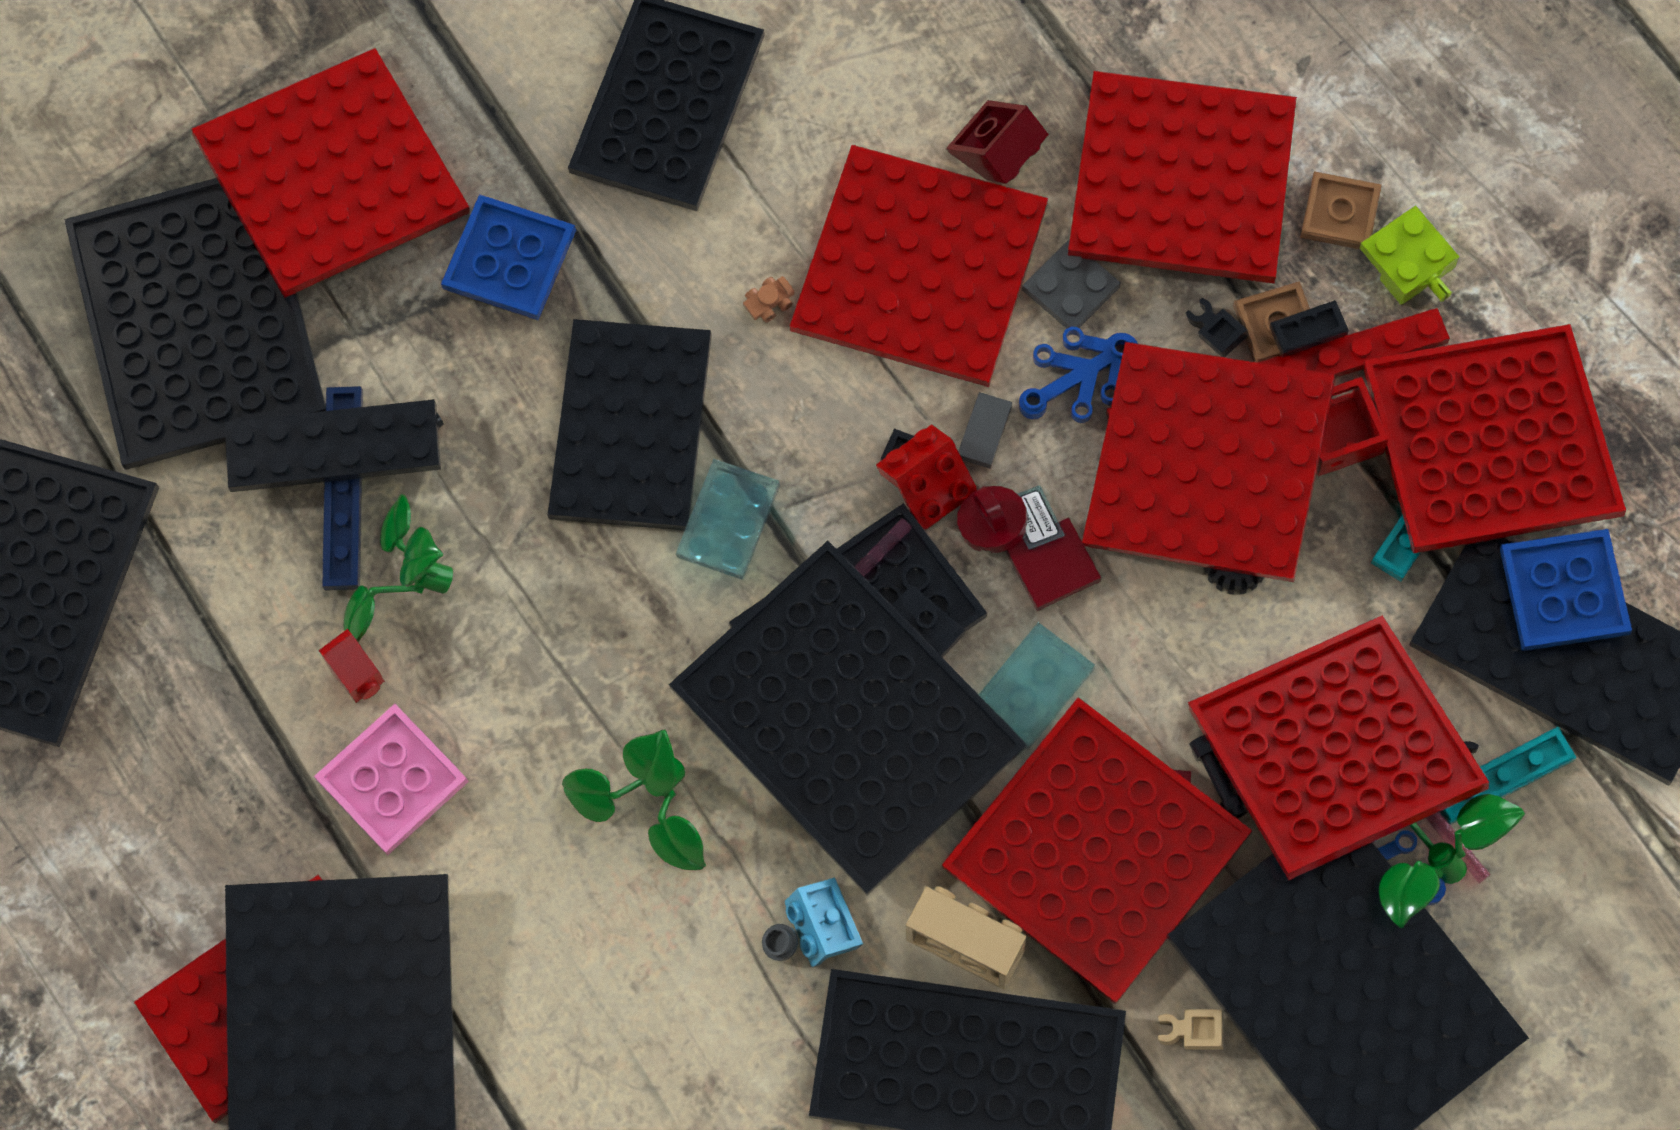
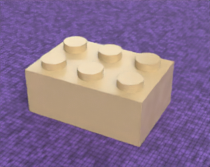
(966, 936)

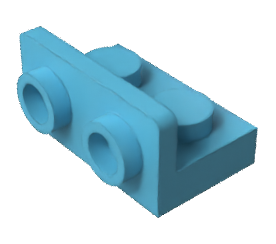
(822, 921)

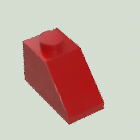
(352, 666)

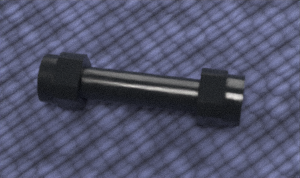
(1203, 752)

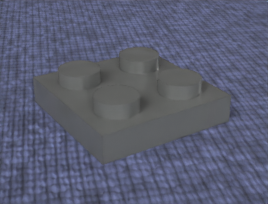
(1070, 287)

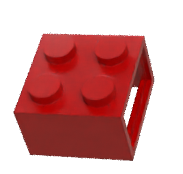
(1351, 429)

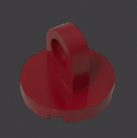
(992, 519)

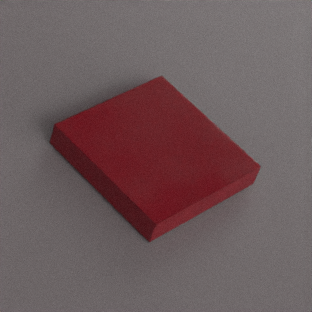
(1054, 568)

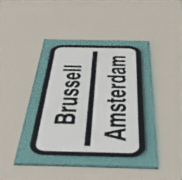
(1042, 522)

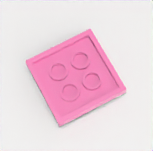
(391, 779)

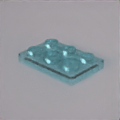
(728, 519)
(1036, 683)

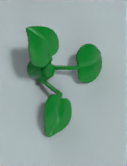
(417, 567)
(653, 763)
(1410, 889)

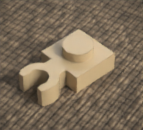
(1200, 1029)

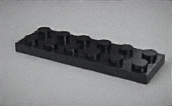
(332, 445)

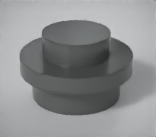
(780, 942)

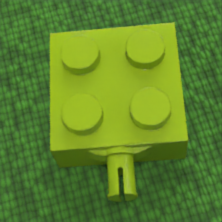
(1411, 256)

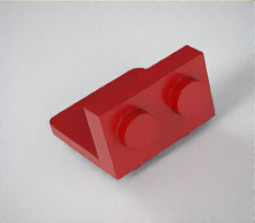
(928, 475)

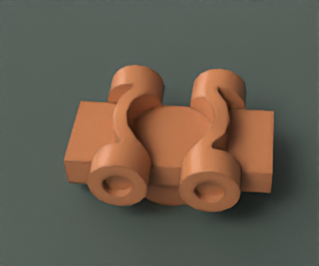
(769, 296)

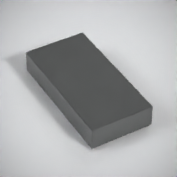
(984, 430)

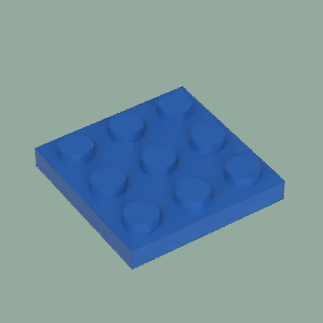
(508, 257)
(1565, 589)

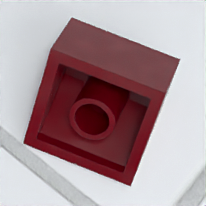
(998, 140)

